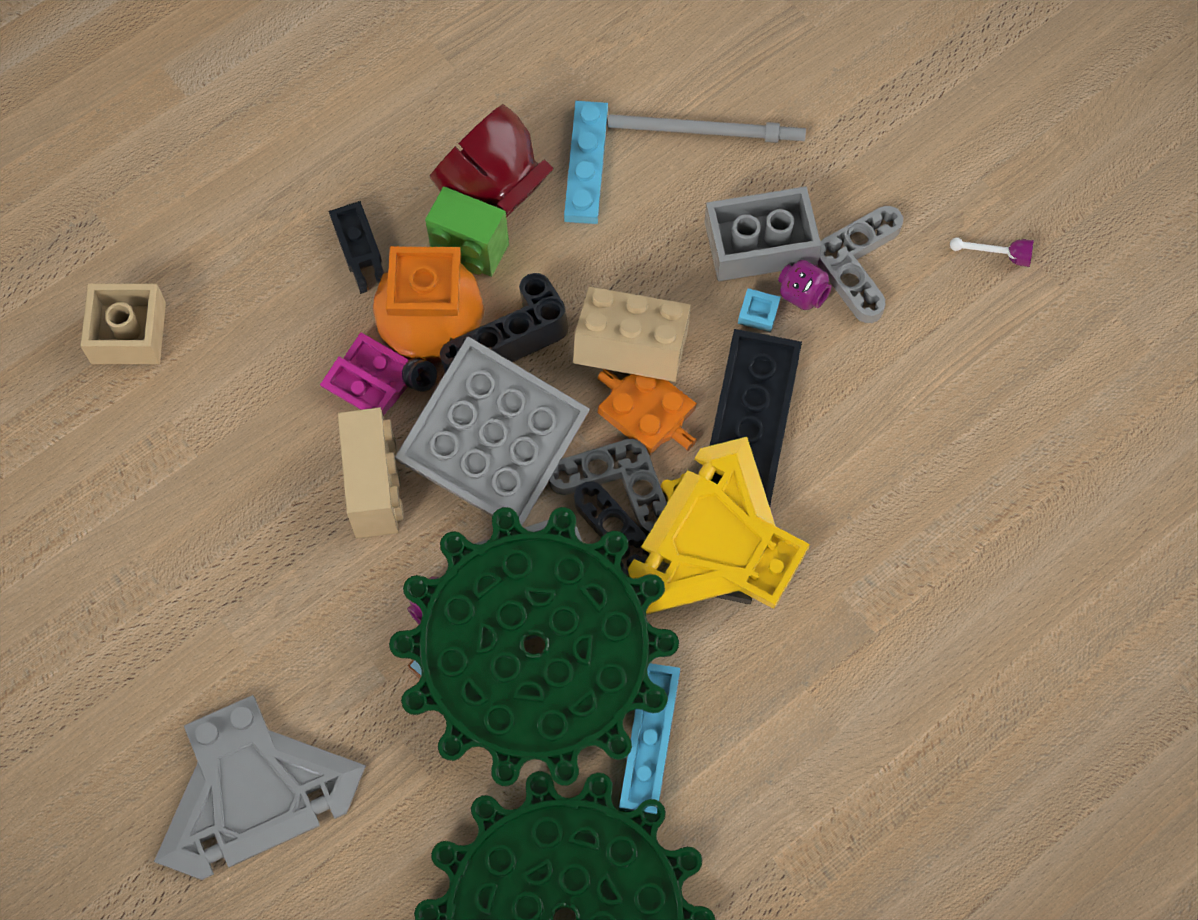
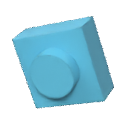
(759, 310)

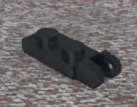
(357, 242)

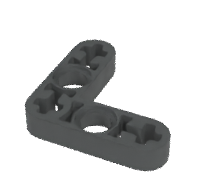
(626, 471)

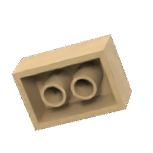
(631, 334)
(370, 472)

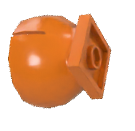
(426, 301)

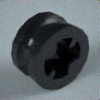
(428, 376)

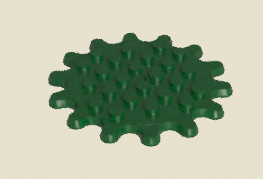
(522, 701)
(564, 856)

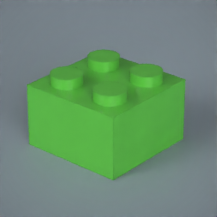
(472, 226)

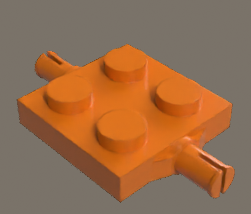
(647, 409)

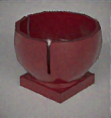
(494, 163)

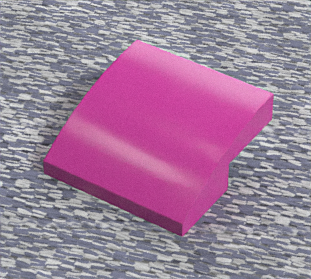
(367, 375)

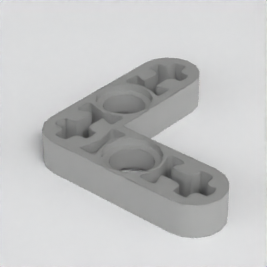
(847, 260)

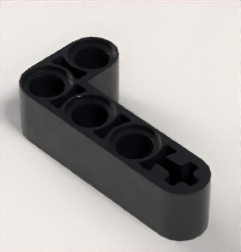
(533, 320)

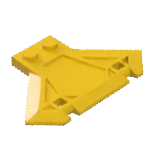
(720, 535)

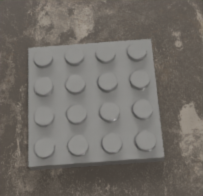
(492, 432)

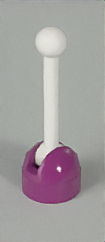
(1018, 252)

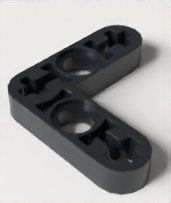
(588, 511)

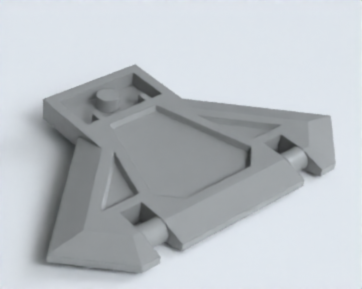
(250, 791)

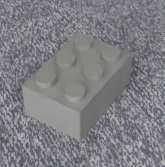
(761, 233)

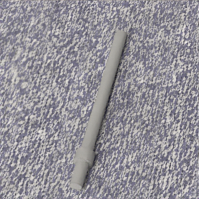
(770, 132)

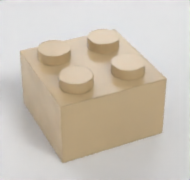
(123, 324)

